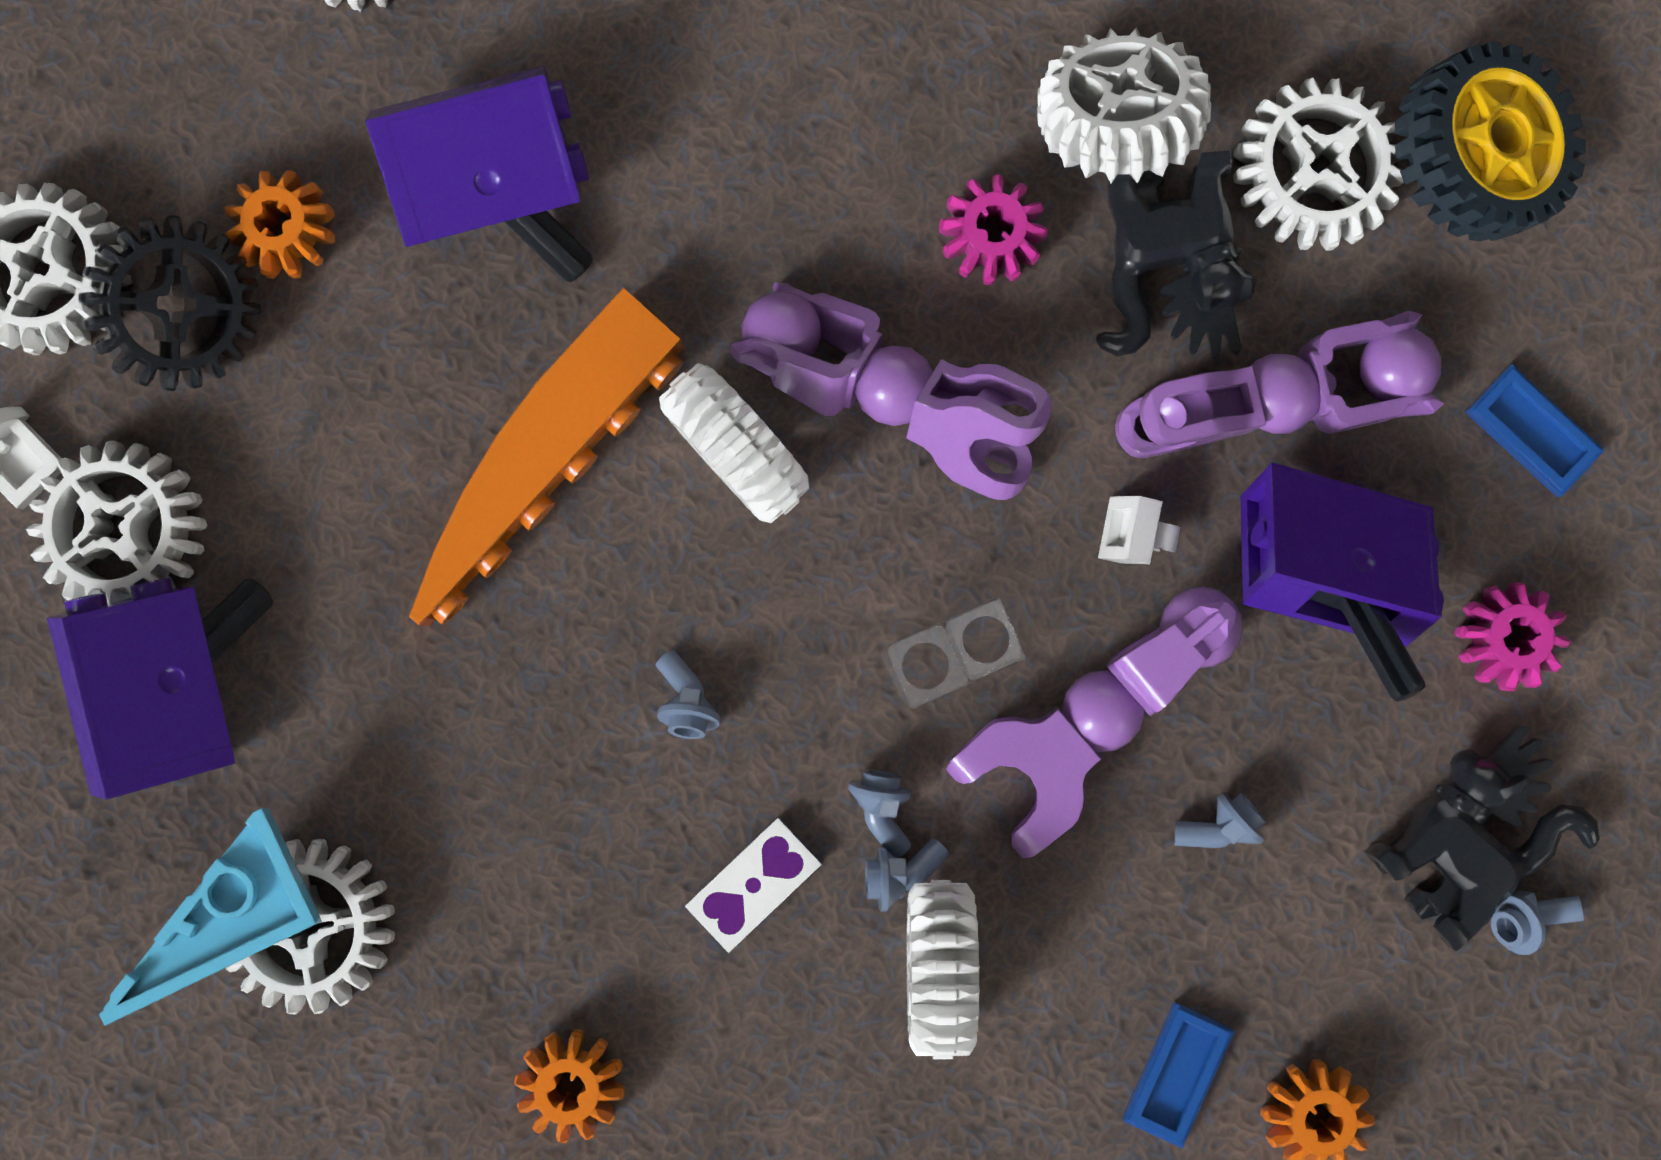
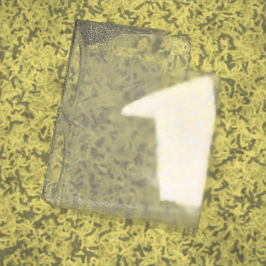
(951, 642)

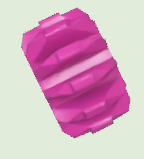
(974, 241)
(1494, 622)

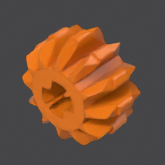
(299, 233)
(1335, 1095)
(591, 1100)

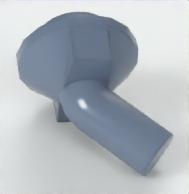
(689, 712)
(880, 797)
(1235, 823)
(891, 877)
(1527, 919)

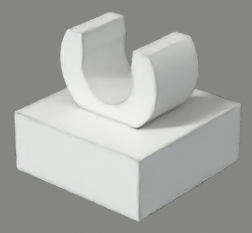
(1135, 531)

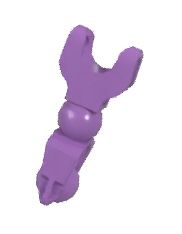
(1288, 391)
(949, 411)
(1101, 713)

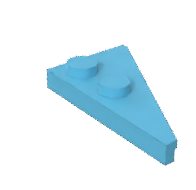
(240, 908)

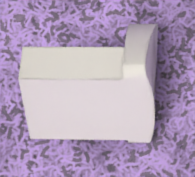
(23, 458)

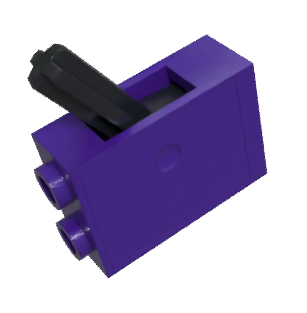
(482, 161)
(1344, 563)
(147, 683)

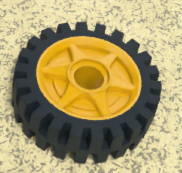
(1490, 142)

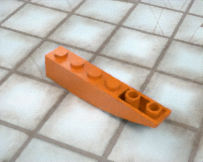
(544, 442)

